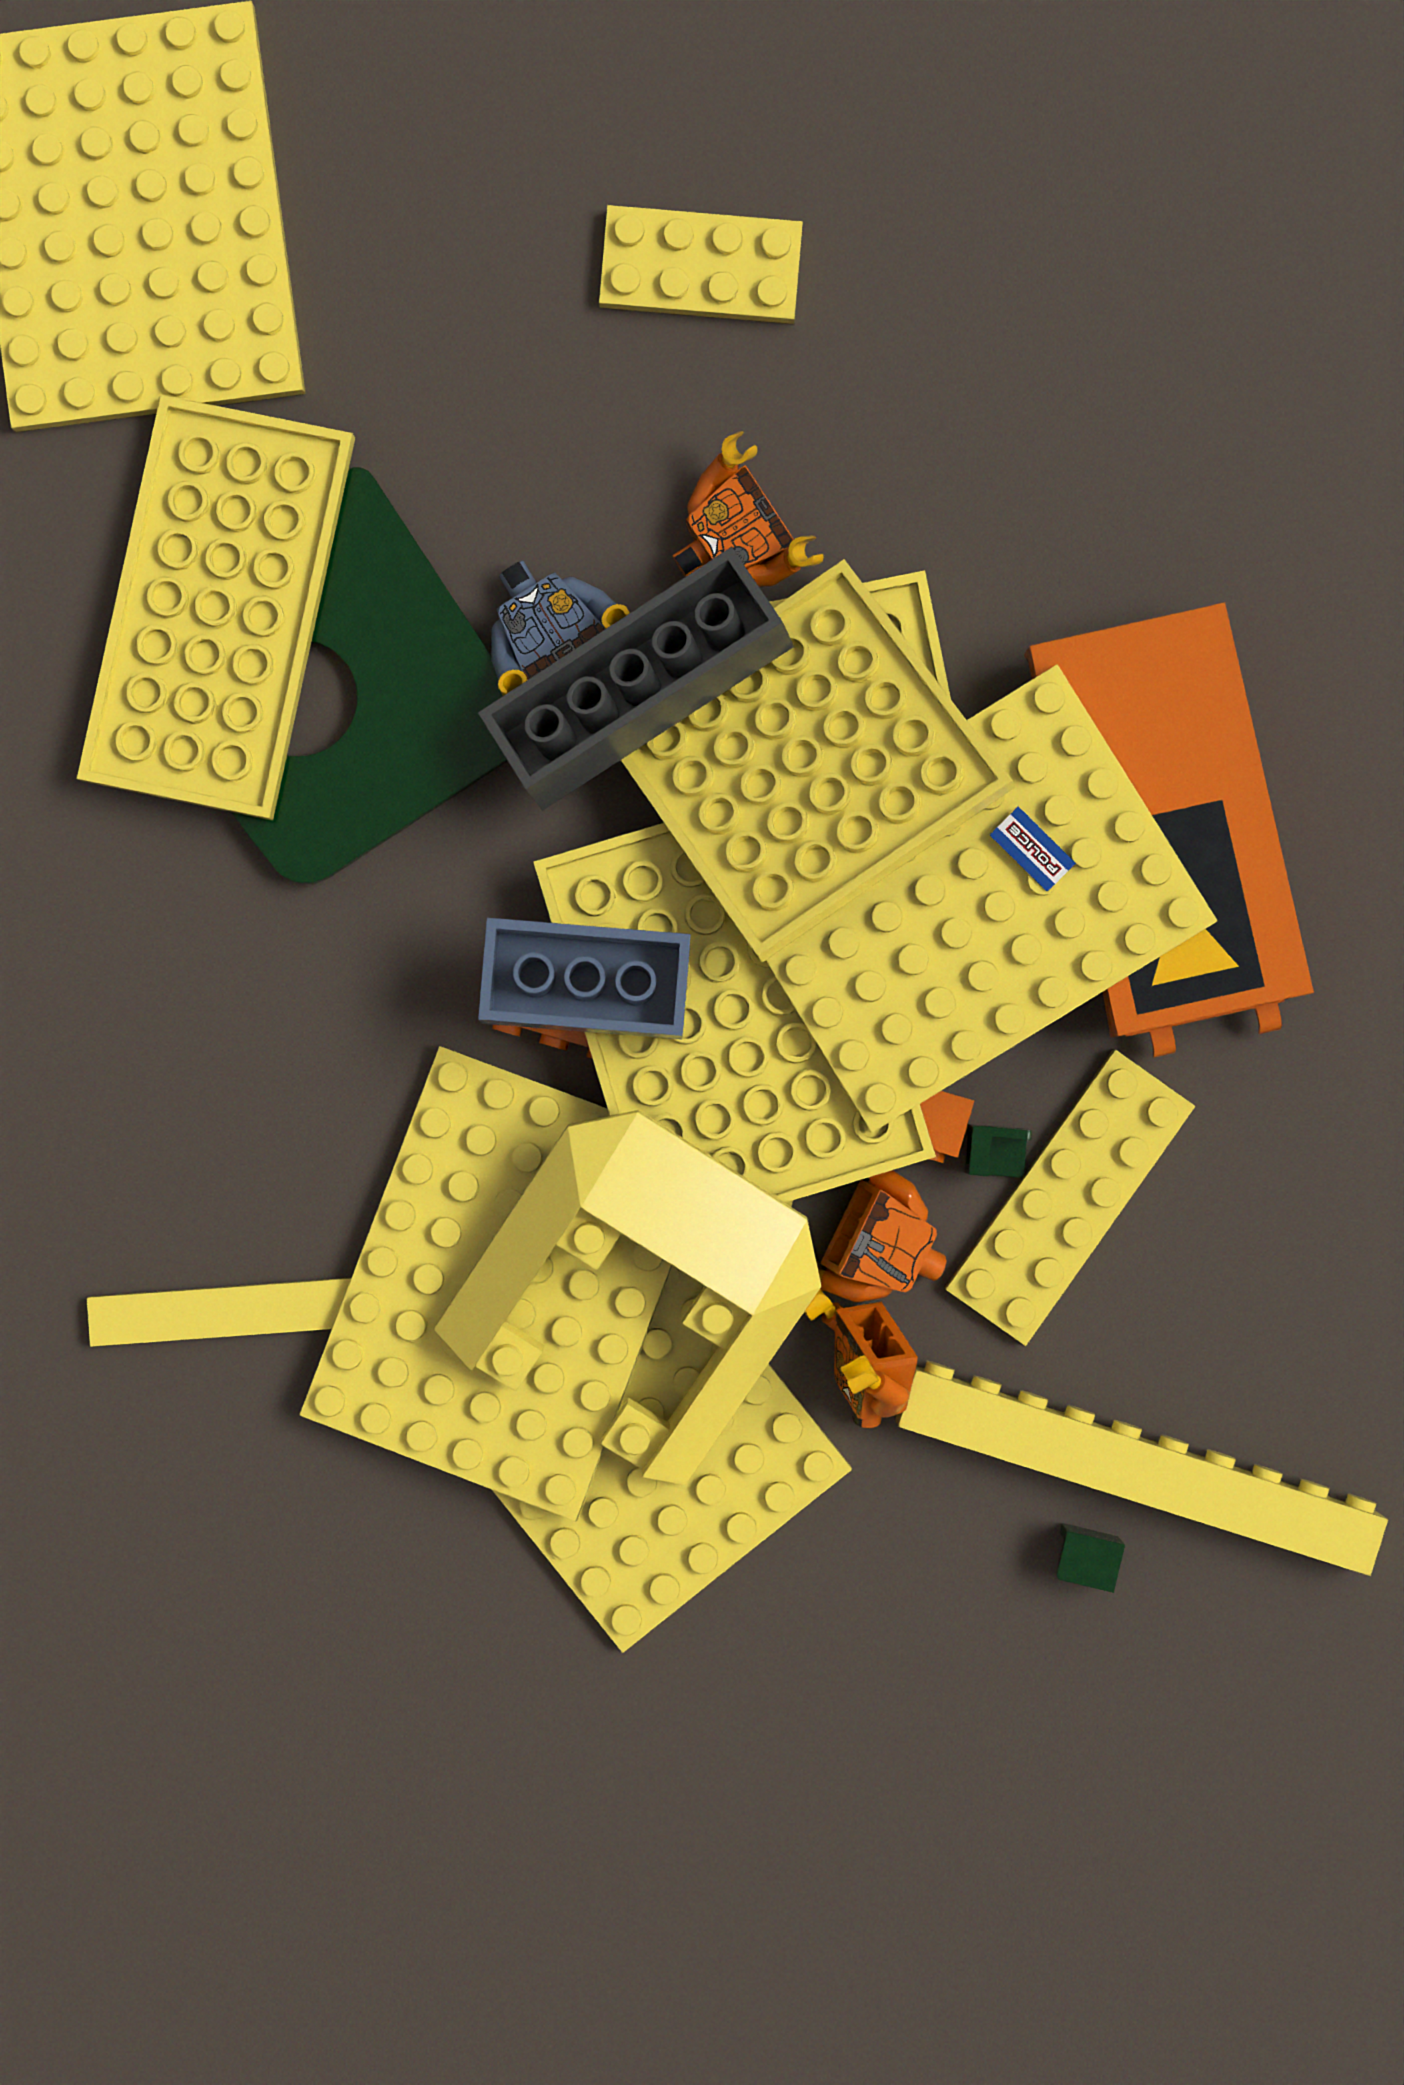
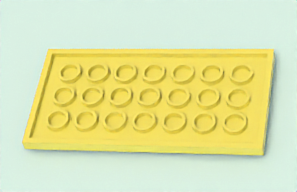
(216, 607)

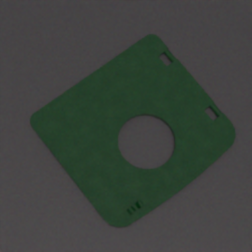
(417, 705)

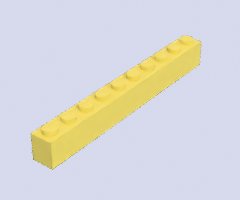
(1142, 1469)

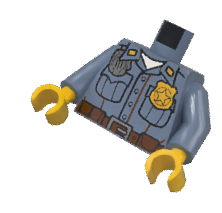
(545, 622)

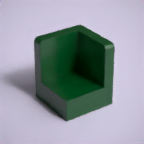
(996, 1150)
(1089, 1558)

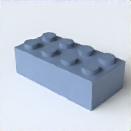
(584, 978)

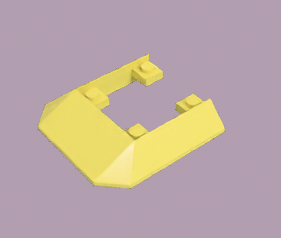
(683, 1207)

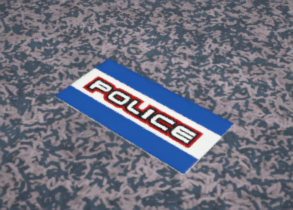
(1032, 849)

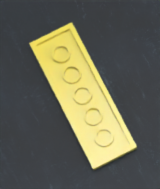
(1069, 1197)

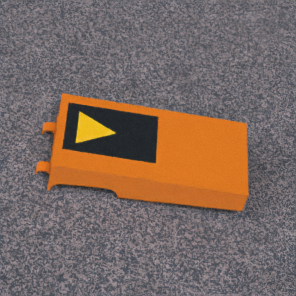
(1185, 736)

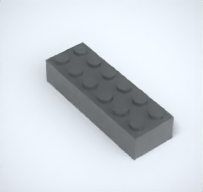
(636, 679)

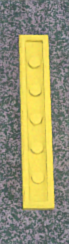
(215, 1312)

